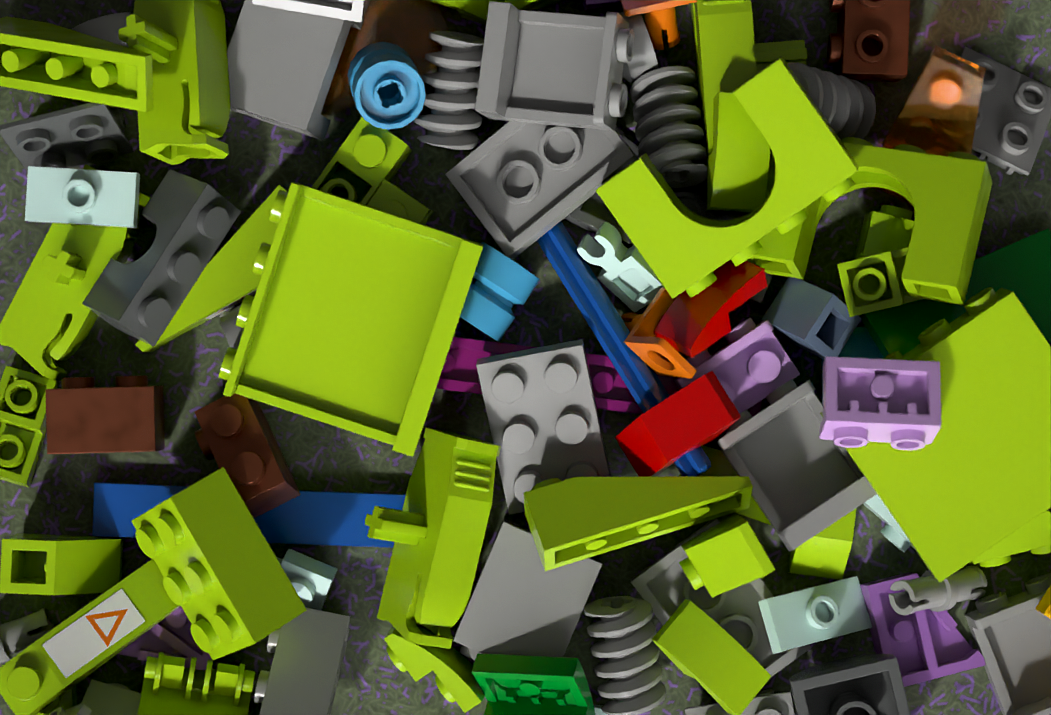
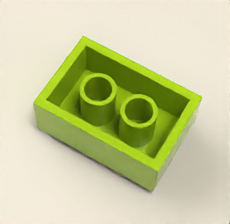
(218, 566)

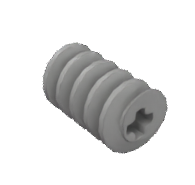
(454, 91)
(842, 101)
(668, 124)
(629, 655)

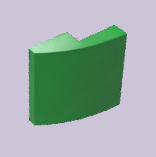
(533, 685)

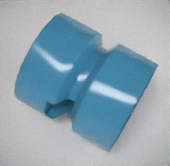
(386, 85)
(494, 290)

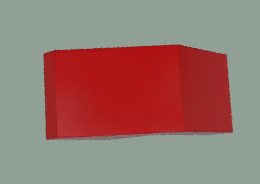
(678, 426)

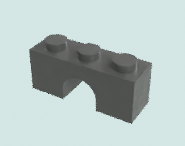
(148, 292)

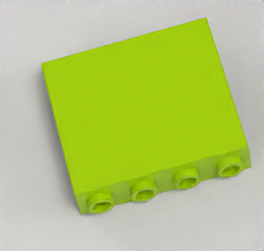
(350, 316)
(994, 442)

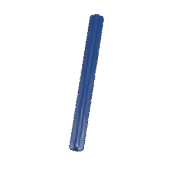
(611, 332)

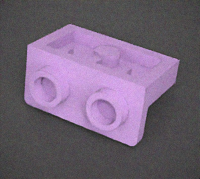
(747, 366)
(880, 402)

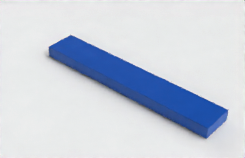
(306, 519)

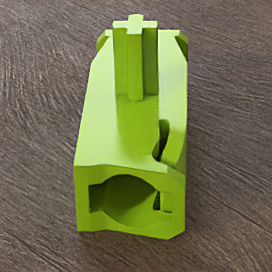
(728, 53)
(188, 77)
(47, 310)
(436, 536)

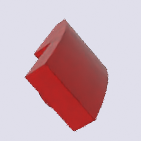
(700, 321)

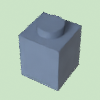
(811, 318)

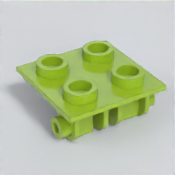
(188, 691)

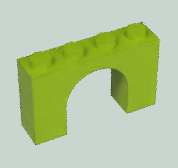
(949, 215)
(689, 247)

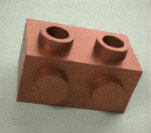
(870, 39)
(105, 418)
(244, 444)

